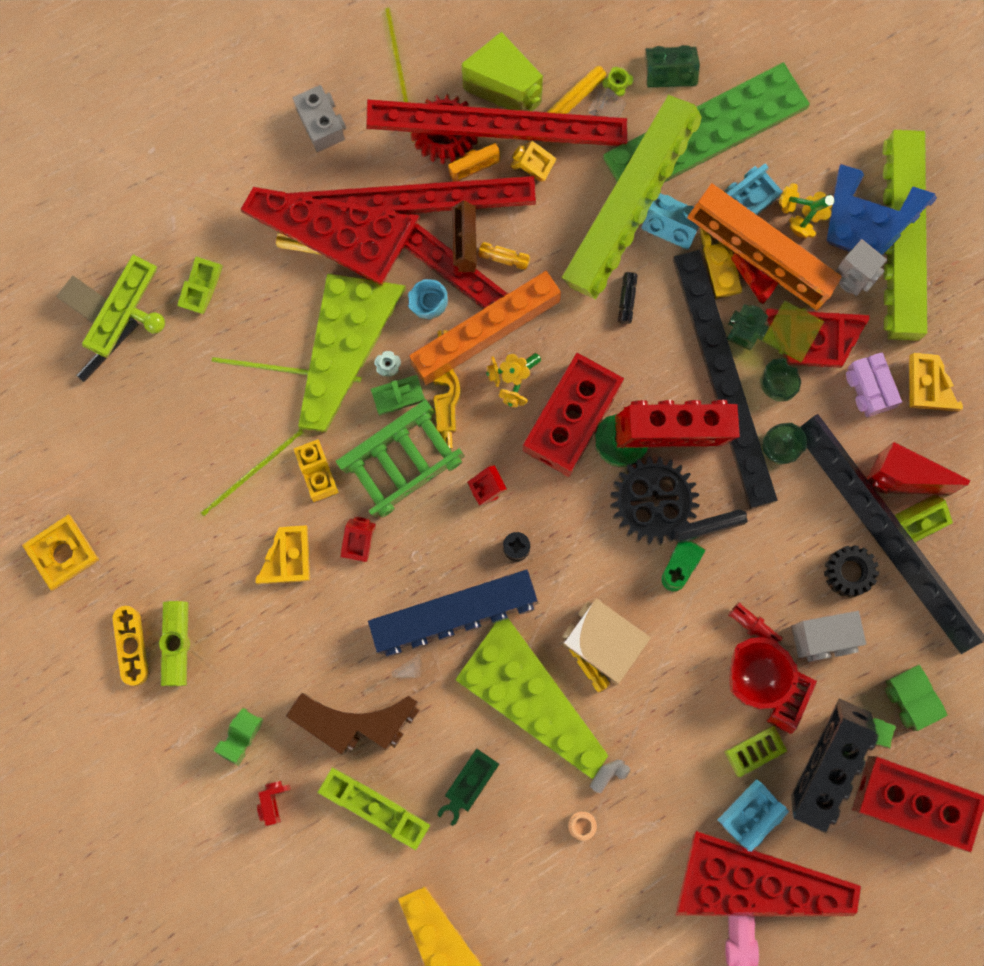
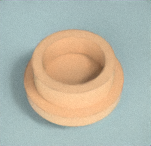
(582, 826)

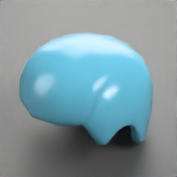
(428, 299)

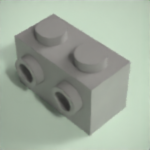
(319, 118)
(860, 268)

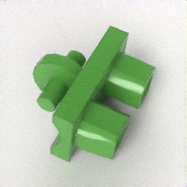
(397, 395)

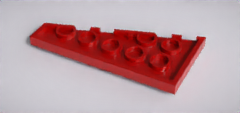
(344, 232)
(736, 882)

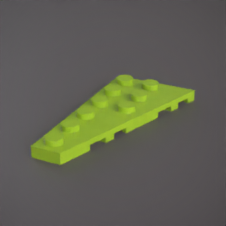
(346, 332)
(519, 687)

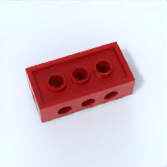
(567, 397)
(677, 424)
(963, 804)

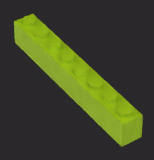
(632, 197)
(908, 255)

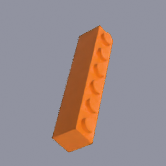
(764, 247)
(485, 328)

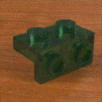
(672, 66)

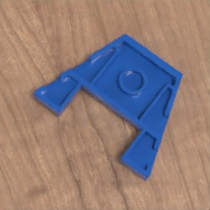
(861, 219)

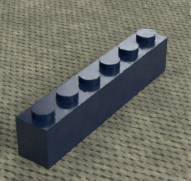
(453, 612)

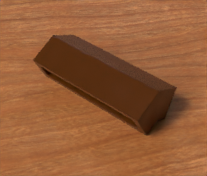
(464, 237)

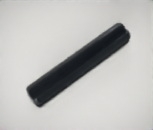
(710, 526)

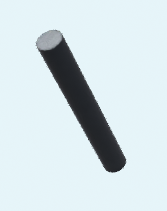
(97, 360)

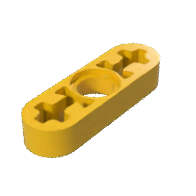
(124, 666)

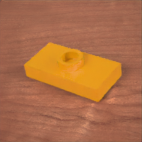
(474, 162)

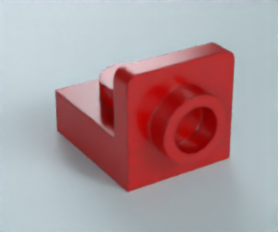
(487, 485)
(357, 539)

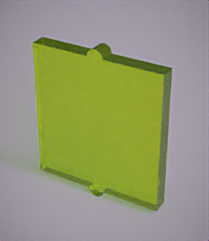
(792, 331)

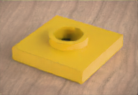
(42, 548)

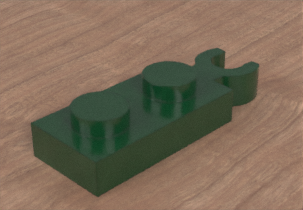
(469, 784)

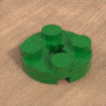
(607, 445)

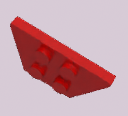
(832, 341)

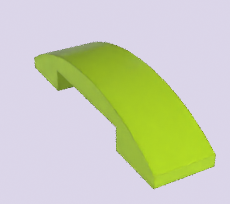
(374, 808)

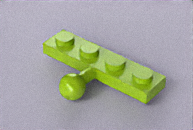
(121, 306)

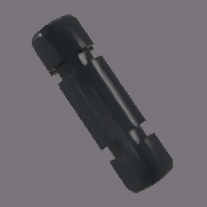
(627, 298)

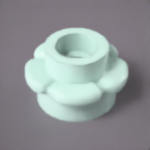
(392, 369)

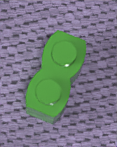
(915, 698)

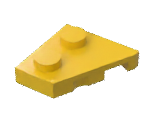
(930, 384)

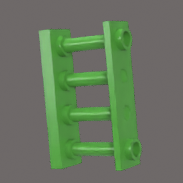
(399, 432)

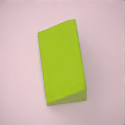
(925, 517)

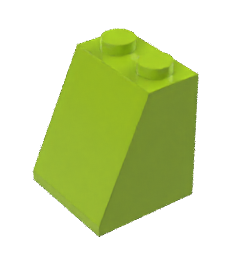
(503, 76)

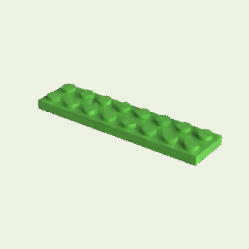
(729, 120)

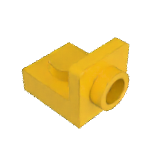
(533, 160)

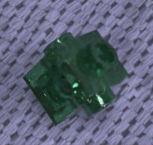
(747, 326)

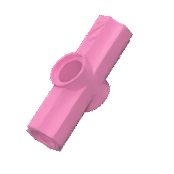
(741, 945)

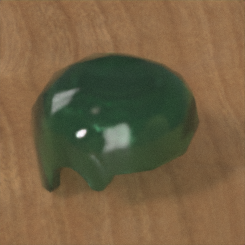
(780, 380)
(784, 443)

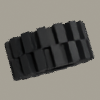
(867, 566)

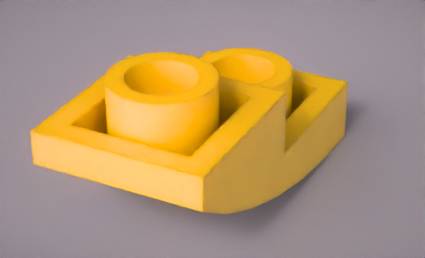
(316, 470)

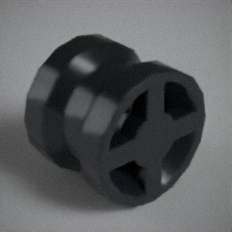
(515, 551)

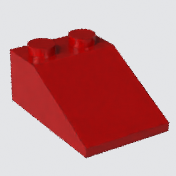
(907, 472)

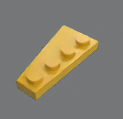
(434, 933)

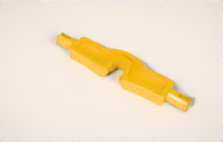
(446, 403)

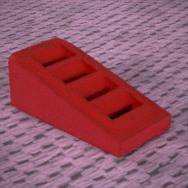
(784, 723)

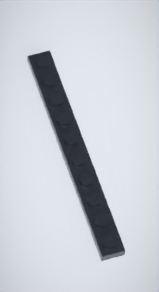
(724, 376)
(891, 536)

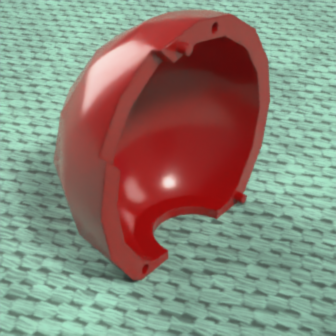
(762, 673)

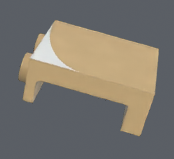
(605, 640)

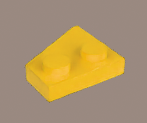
(287, 557)

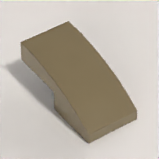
(82, 298)

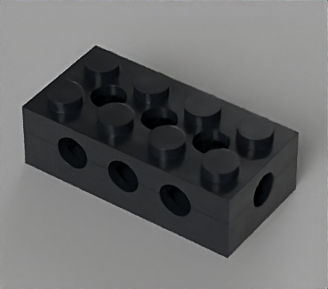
(833, 766)

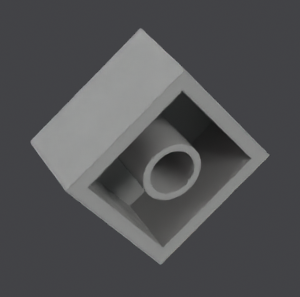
(829, 634)

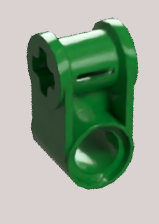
(683, 561)

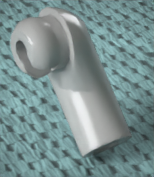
(606, 772)

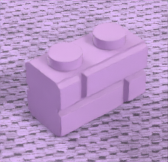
(873, 385)

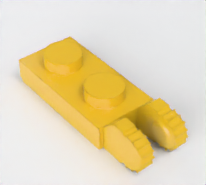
(720, 267)

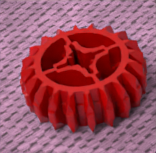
(429, 143)

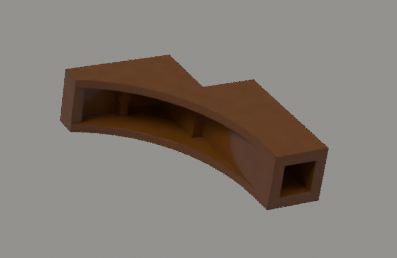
(341, 729)

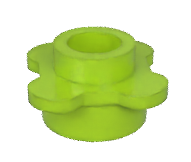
(618, 74)

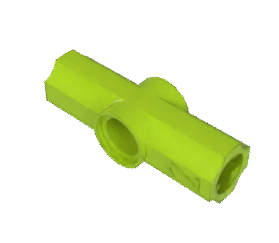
(174, 662)

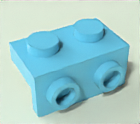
(756, 190)
(669, 221)
(753, 816)

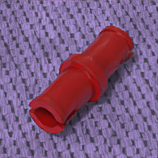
(752, 623)

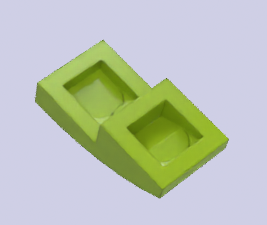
(200, 286)

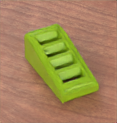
(735, 761)

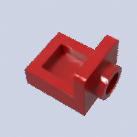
(268, 807)

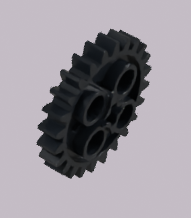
(650, 476)

